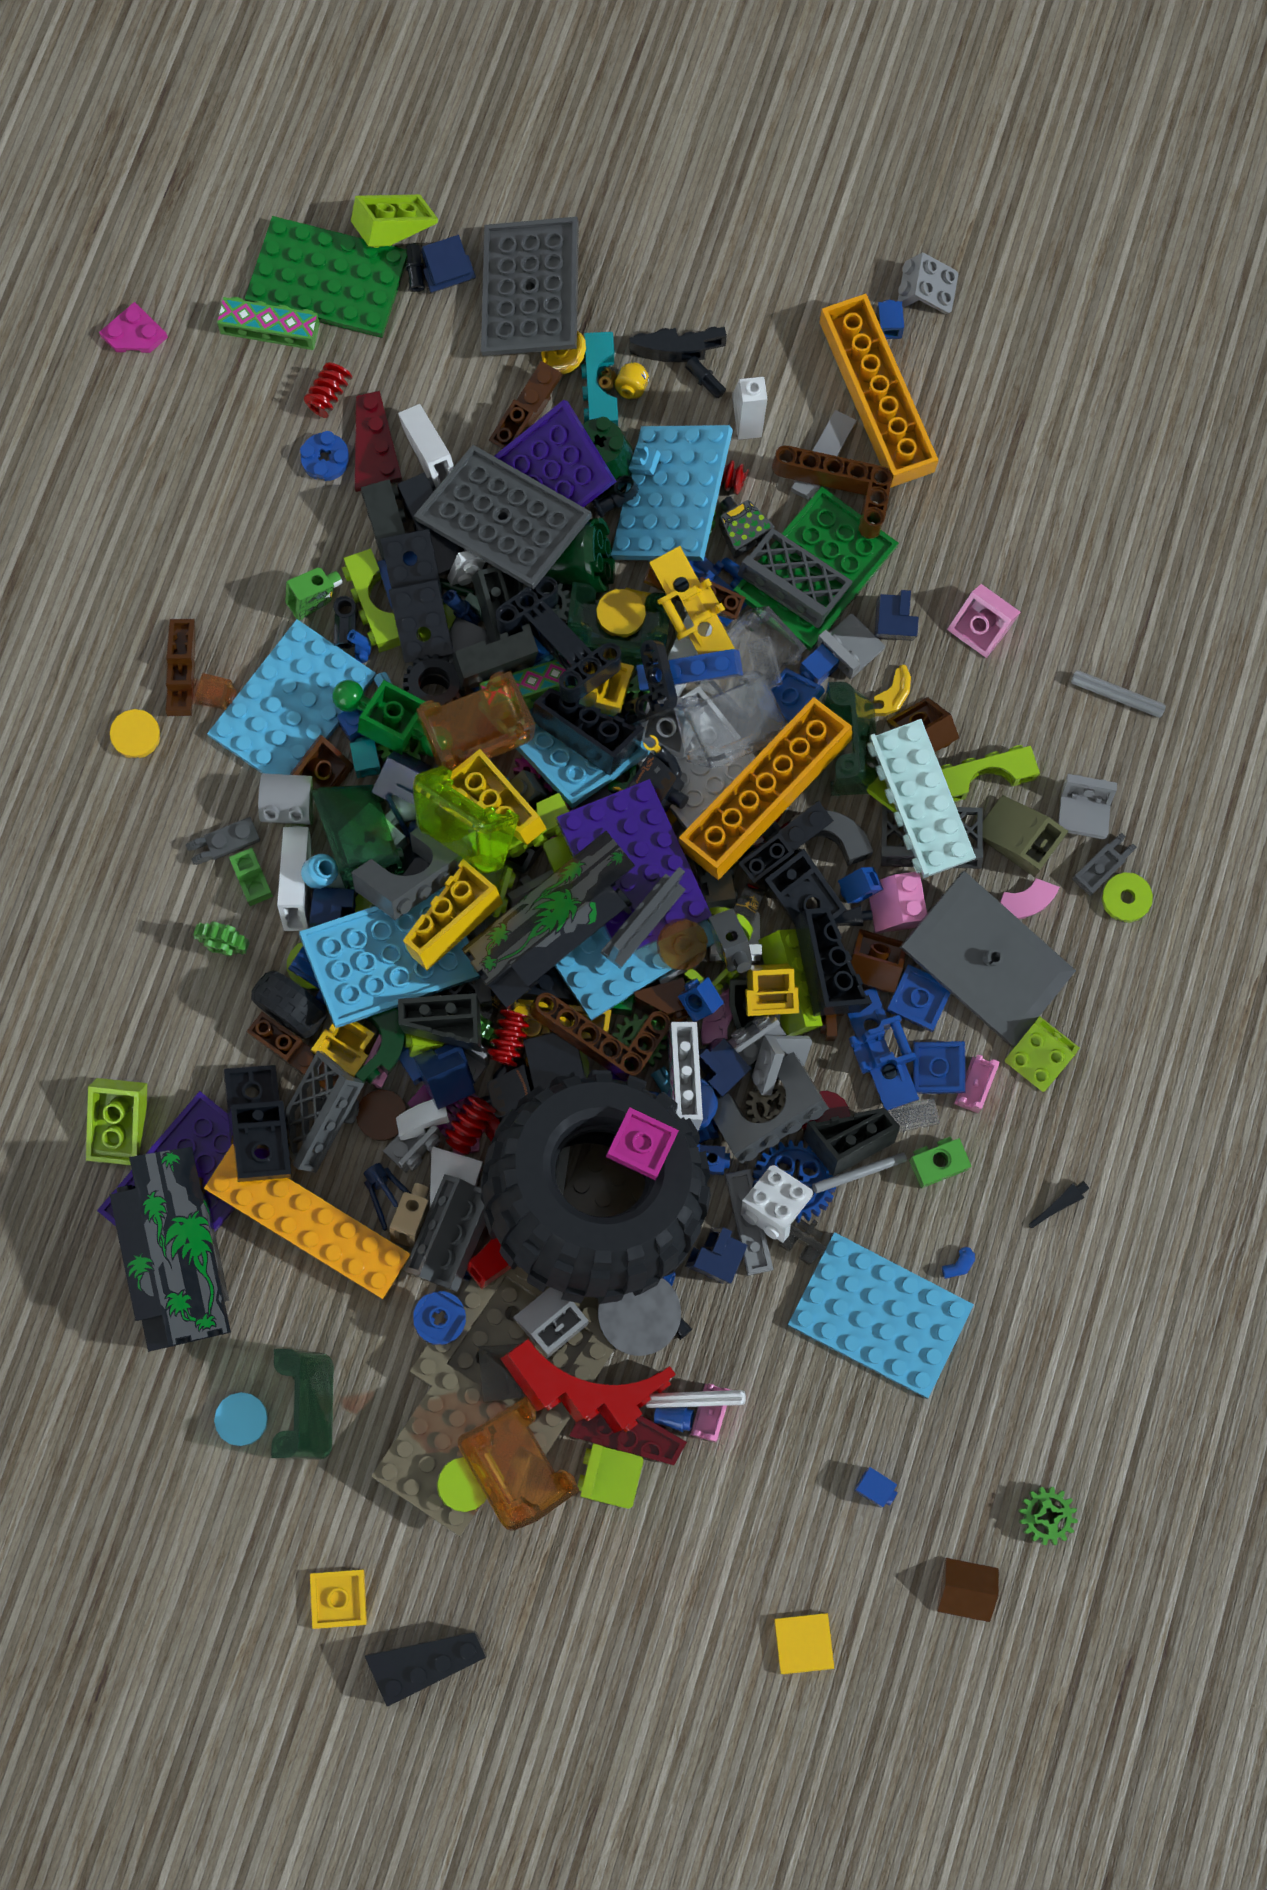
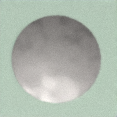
(642, 1322)

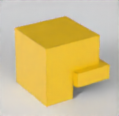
(610, 694)
(771, 990)
(347, 1046)

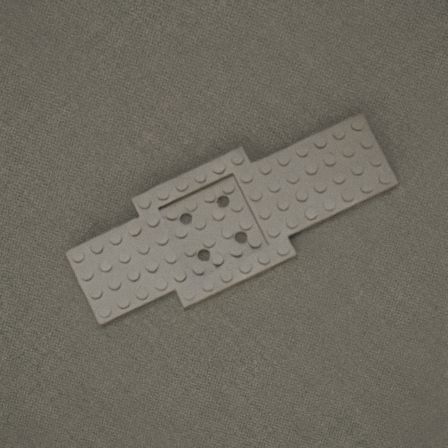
(451, 1370)

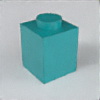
(365, 757)

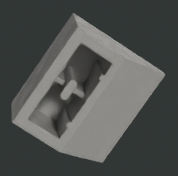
(551, 1321)

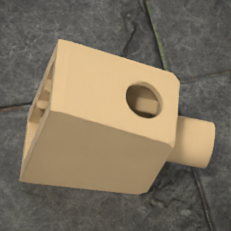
(410, 1216)

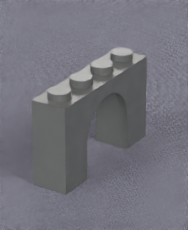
(399, 894)
(801, 1106)

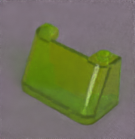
(460, 823)

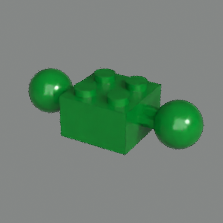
(386, 717)

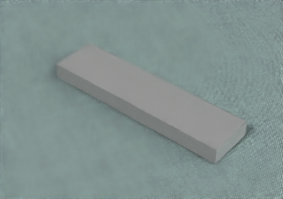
(829, 443)
(757, 1253)

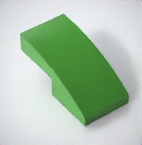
(250, 876)

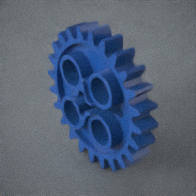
(807, 1159)

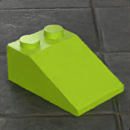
(390, 218)
(115, 1120)

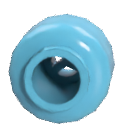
(319, 871)

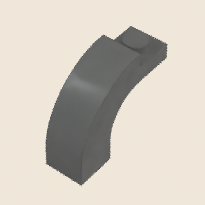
(848, 837)

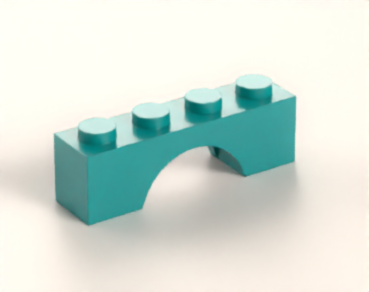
(597, 356)

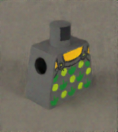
(742, 525)
(735, 952)

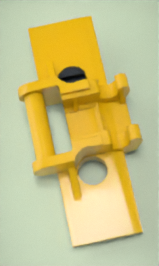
(698, 599)

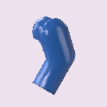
(733, 569)
(362, 645)
(962, 1266)

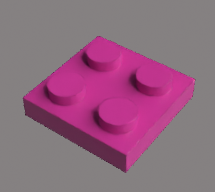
(642, 1143)

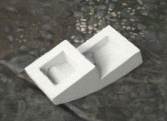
(416, 1119)

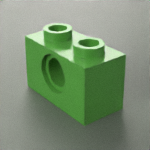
(928, 1173)

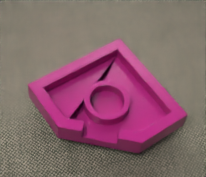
(133, 331)

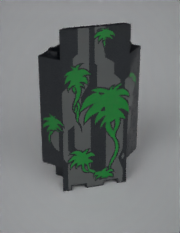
(551, 921)
(170, 1250)

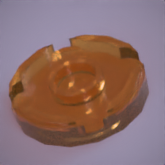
(682, 944)

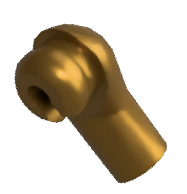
(607, 379)

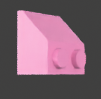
(983, 620)
(899, 904)

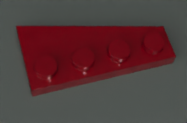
(373, 445)
(643, 1440)

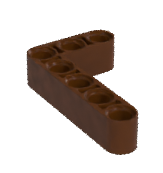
(841, 479)
(599, 1037)

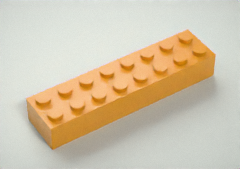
(878, 389)
(765, 788)
(312, 1226)

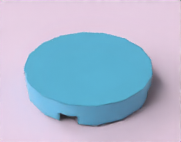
(241, 1419)

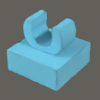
(644, 460)

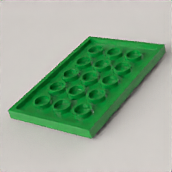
(329, 275)
(831, 534)

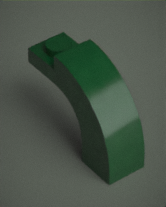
(390, 1049)

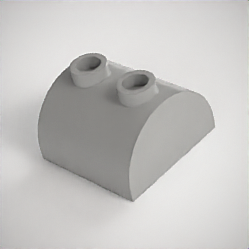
(286, 799)

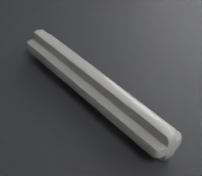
(1118, 693)

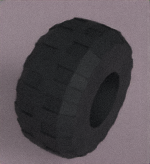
(289, 1004)

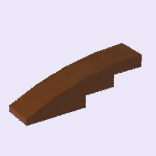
(180, 667)

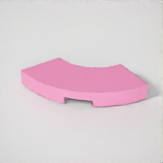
(1031, 900)
(716, 1024)

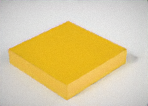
(338, 1599)
(804, 1643)

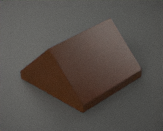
(324, 764)
(968, 1590)

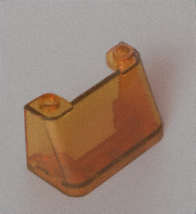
(485, 720)
(514, 1467)

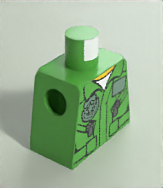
(310, 591)

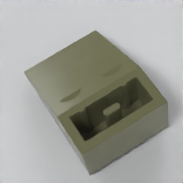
(1022, 834)

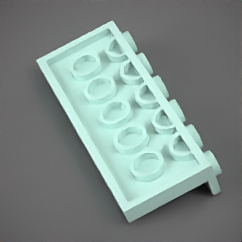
(921, 799)

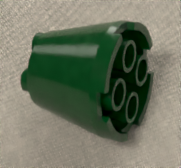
(611, 445)
(586, 559)

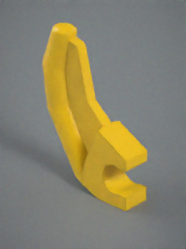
(896, 695)

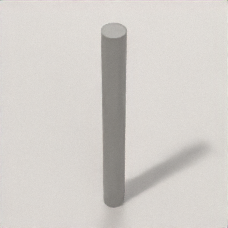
(859, 1172)

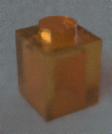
(215, 691)

